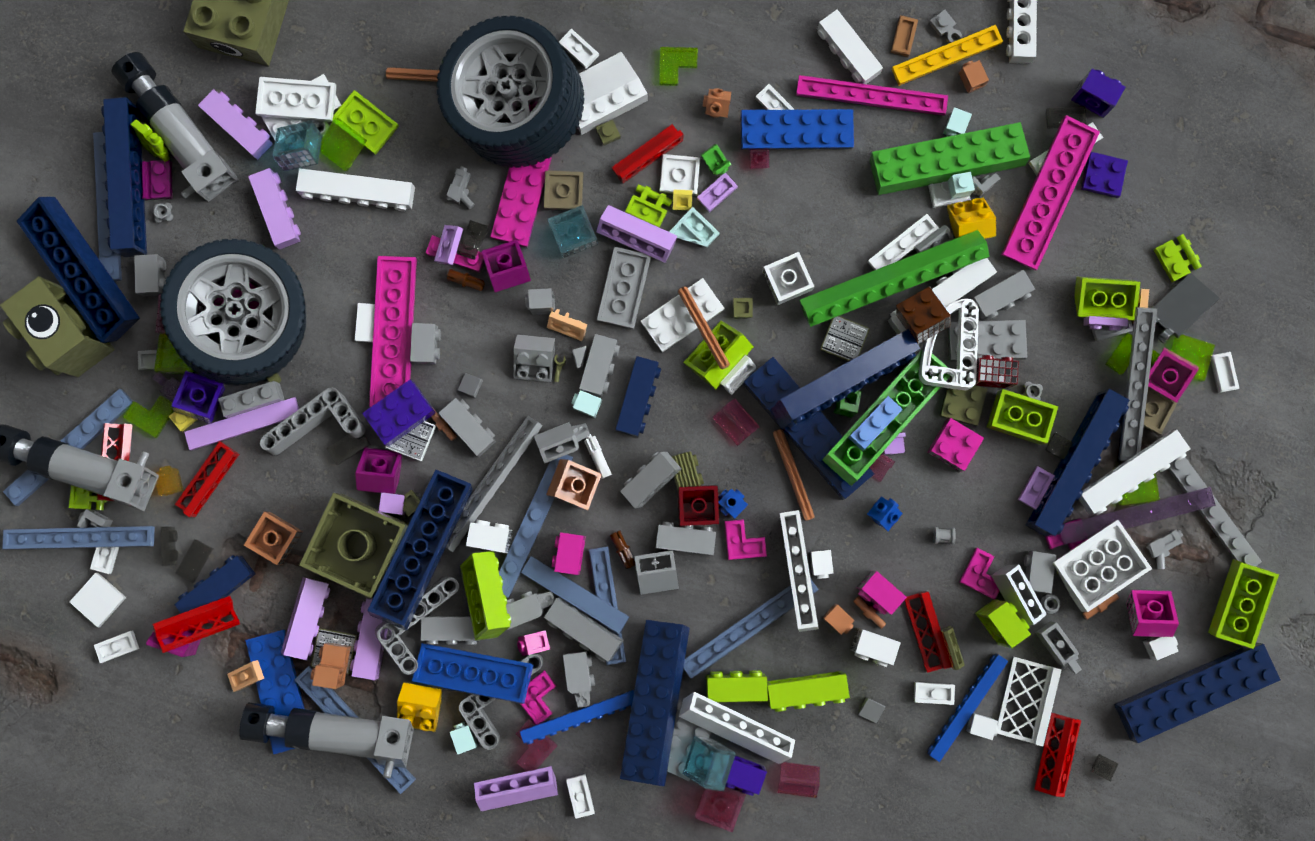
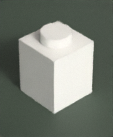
(821, 563)
(1160, 647)
(982, 726)

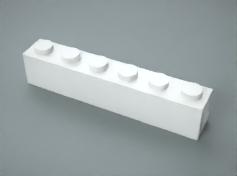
(355, 189)
(955, 286)
(1133, 472)
(799, 571)
(737, 728)

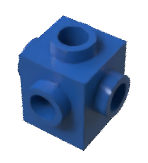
(739, 503)
(885, 513)

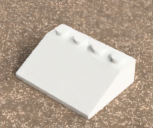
(609, 92)
(1101, 566)

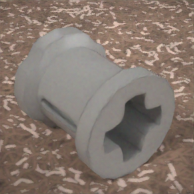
(944, 535)

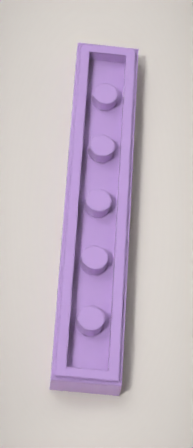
(241, 424)

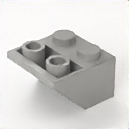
(534, 358)
(656, 572)

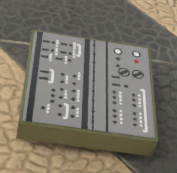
(844, 338)
(337, 637)

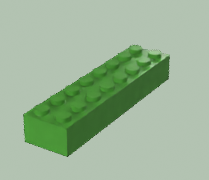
(941, 158)
(910, 395)

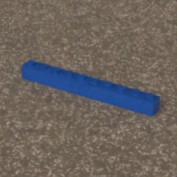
(967, 707)
(576, 717)

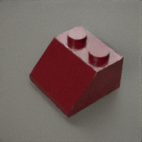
(698, 505)

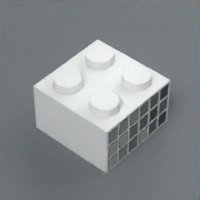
(788, 278)
(488, 537)
(875, 646)

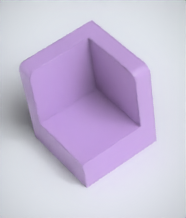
(896, 445)
(392, 503)

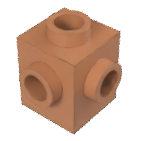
(717, 103)

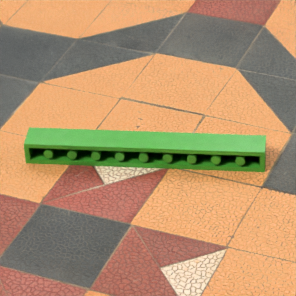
(894, 278)

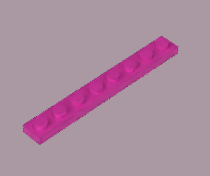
(872, 95)

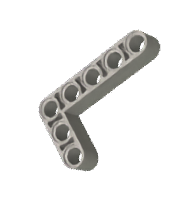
(312, 420)
(427, 607)
(478, 712)

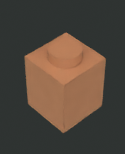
(973, 76)
(839, 619)

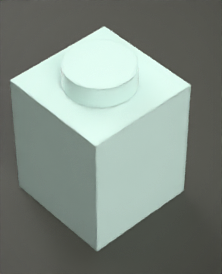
(957, 122)
(961, 185)
(586, 403)
(463, 738)

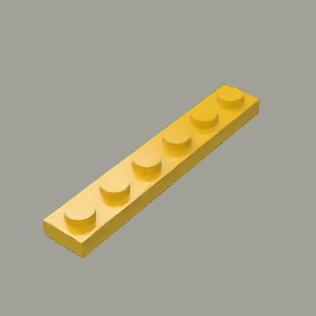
(947, 55)

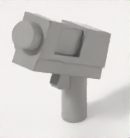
(457, 190)
(1160, 546)

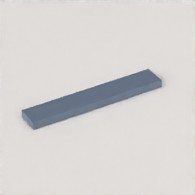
(605, 590)
(575, 594)

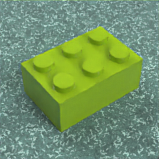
(1022, 417)
(1003, 623)
(736, 686)

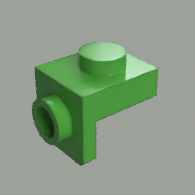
(715, 160)

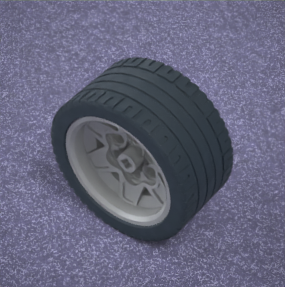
(475, 69)
(236, 263)

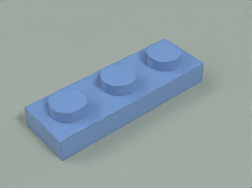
(875, 423)

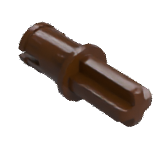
(465, 280)
(622, 549)

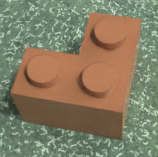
(333, 666)

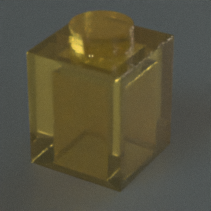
(168, 481)

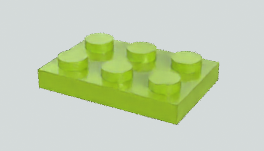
(367, 121)

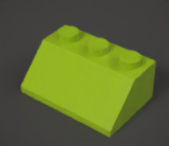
(1106, 297)
(733, 345)

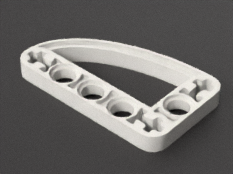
(962, 352)

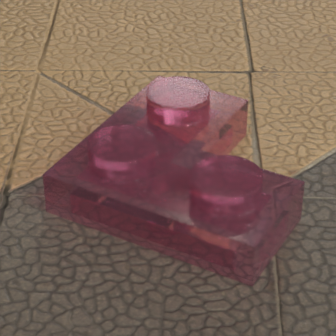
(537, 751)

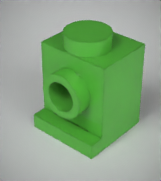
(849, 409)

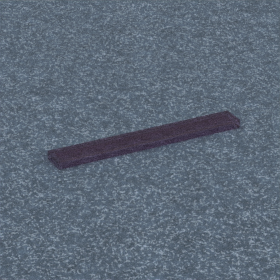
(1139, 514)

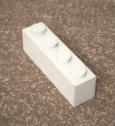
(849, 48)

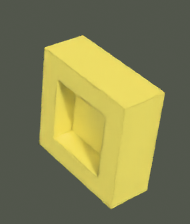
(682, 199)
(181, 421)

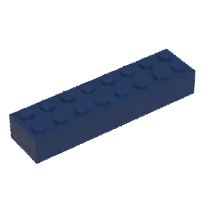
(124, 178)
(78, 269)
(845, 379)
(811, 436)
(1079, 461)
(420, 550)
(1196, 692)
(655, 703)

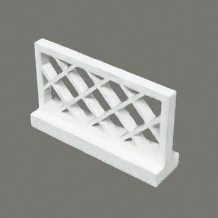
(1045, 706)

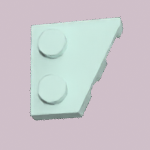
(695, 229)

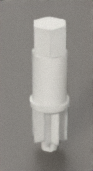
(597, 456)

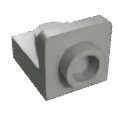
(985, 184)
(94, 518)

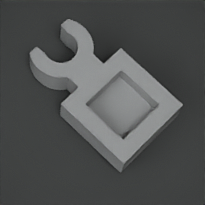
(945, 25)

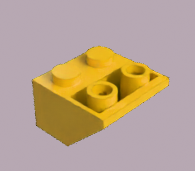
(972, 216)
(419, 705)

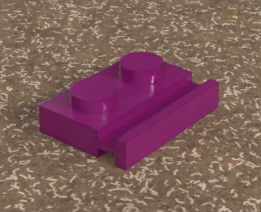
(157, 180)

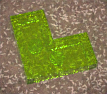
(673, 58)
(1120, 357)
(151, 420)

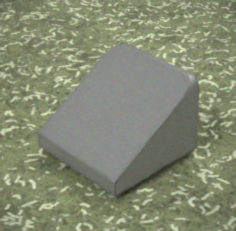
(579, 356)
(470, 385)
(871, 710)

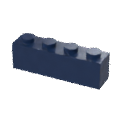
(637, 396)
(218, 586)

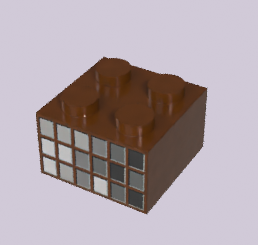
(923, 315)

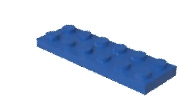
(797, 129)
(473, 673)
(279, 682)

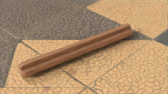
(412, 74)
(703, 328)
(793, 474)

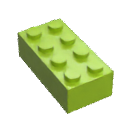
(485, 595)
(1243, 604)
(807, 690)

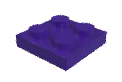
(1104, 174)

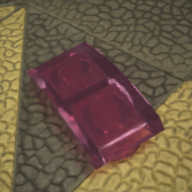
(759, 158)

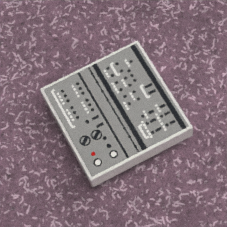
(415, 442)

